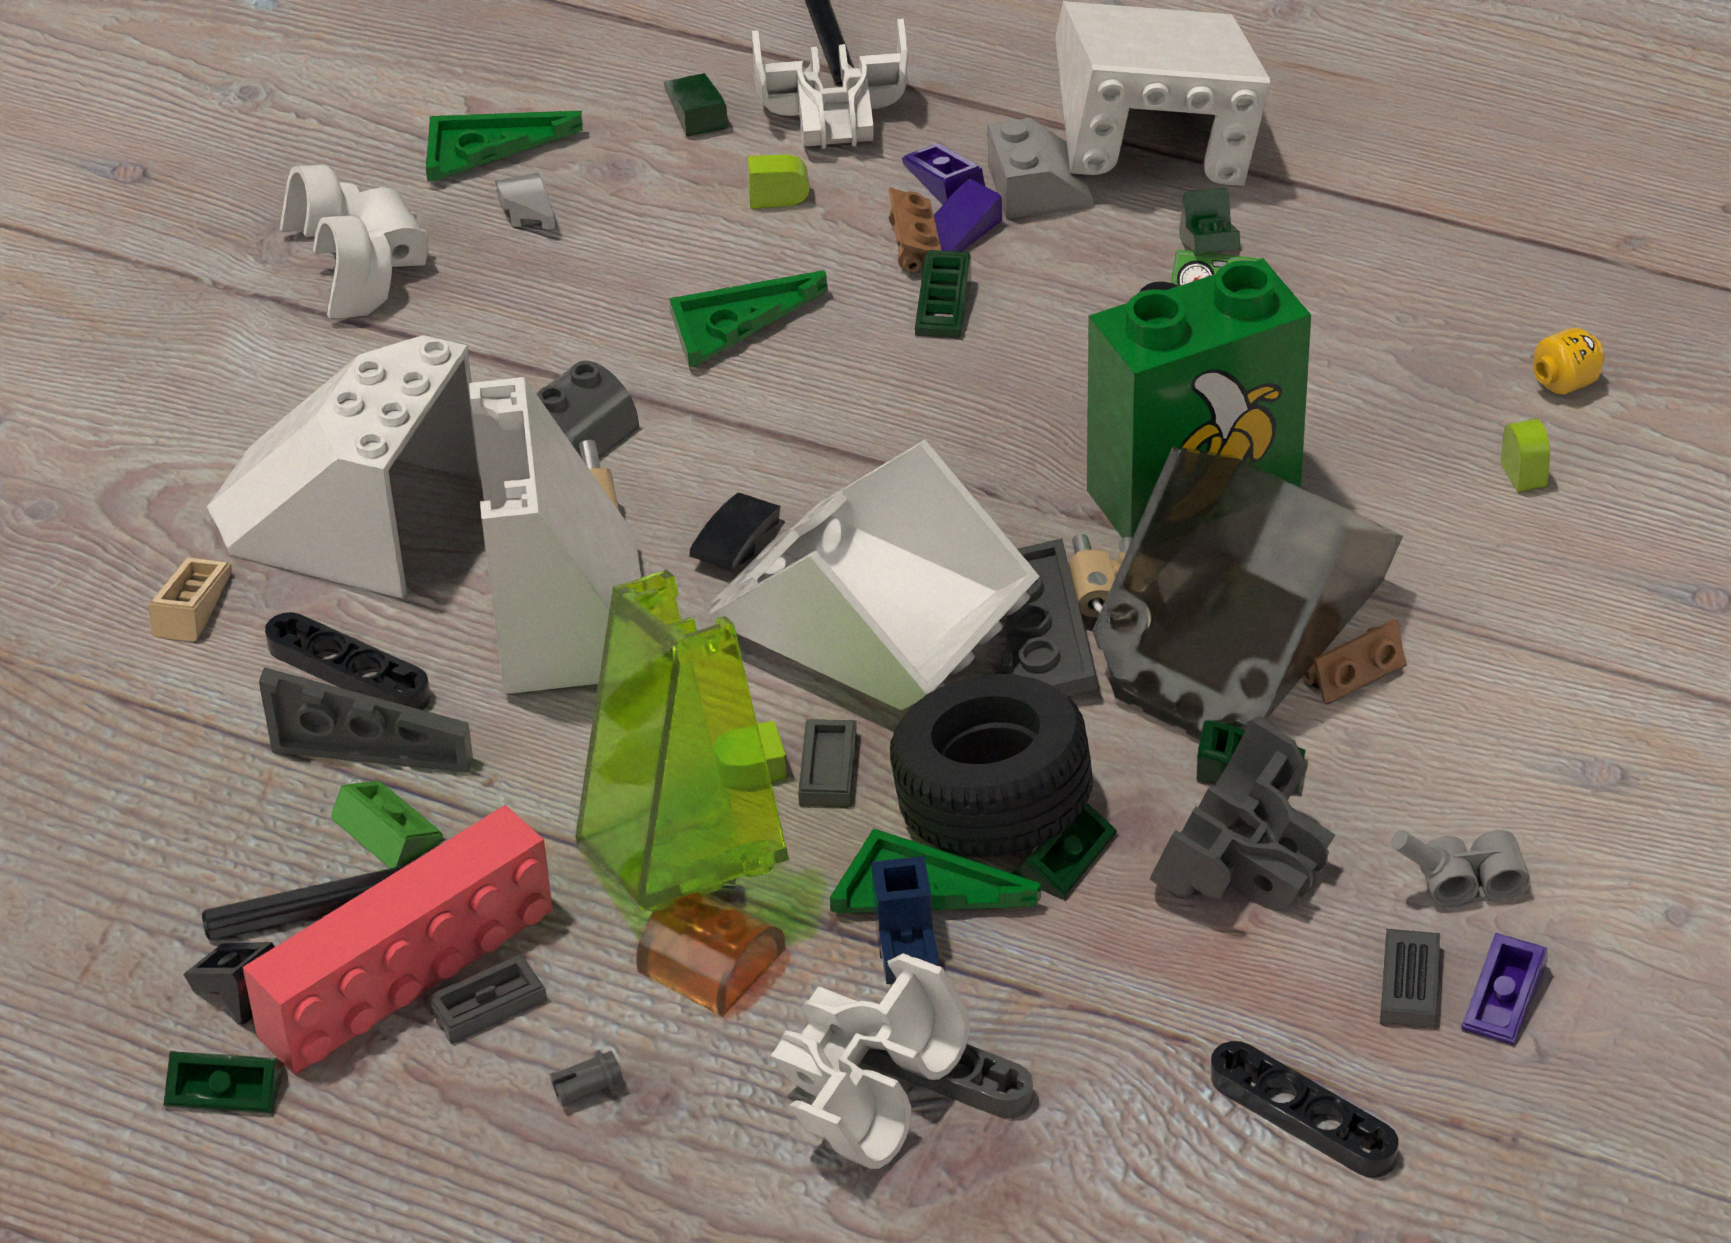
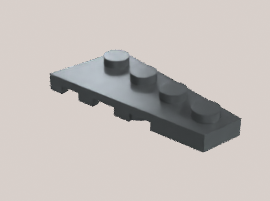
(1048, 632)
(348, 725)

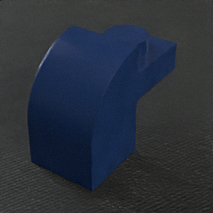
(903, 911)

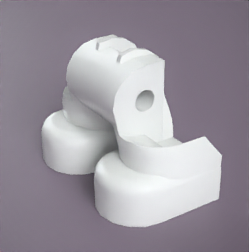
(839, 112)
(364, 229)
(859, 1109)

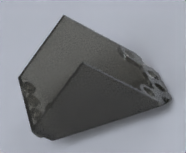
(1232, 591)

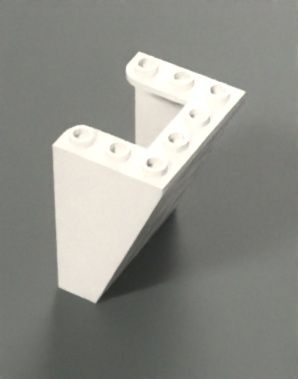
(1159, 62)
(548, 542)

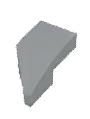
(526, 200)

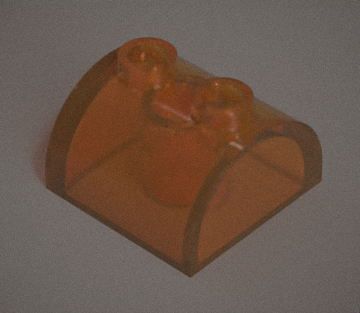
(707, 950)

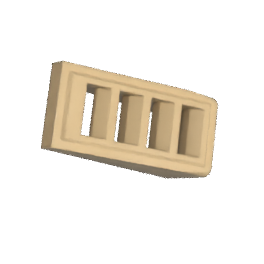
(185, 604)

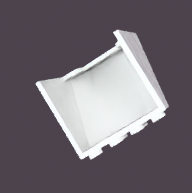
(319, 480)
(883, 582)

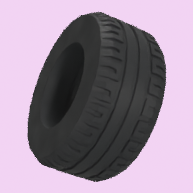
(991, 765)

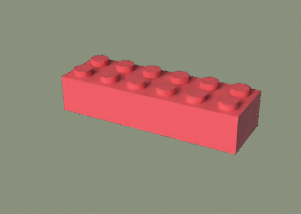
(398, 939)

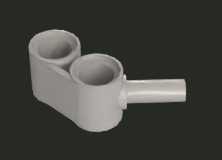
(1457, 877)

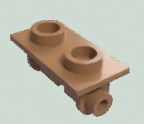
(913, 228)
(1357, 661)

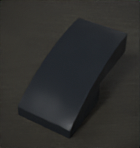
(732, 531)

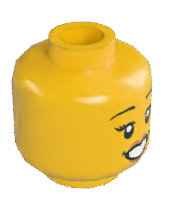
(1568, 360)

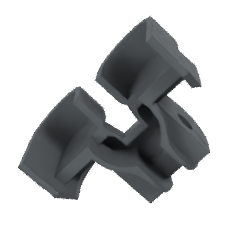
(1285, 842)

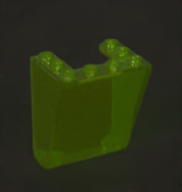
(674, 756)

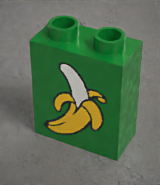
(1195, 370)

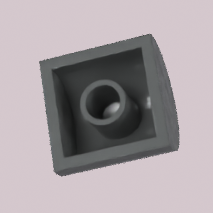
(590, 406)

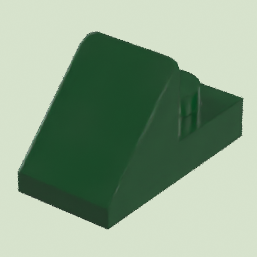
(1207, 221)

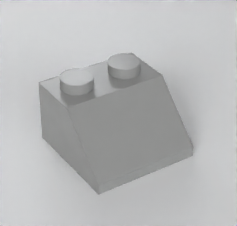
(1033, 170)

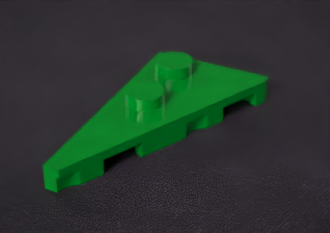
(476, 139)
(725, 316)
(952, 879)

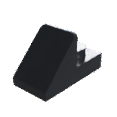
(223, 973)

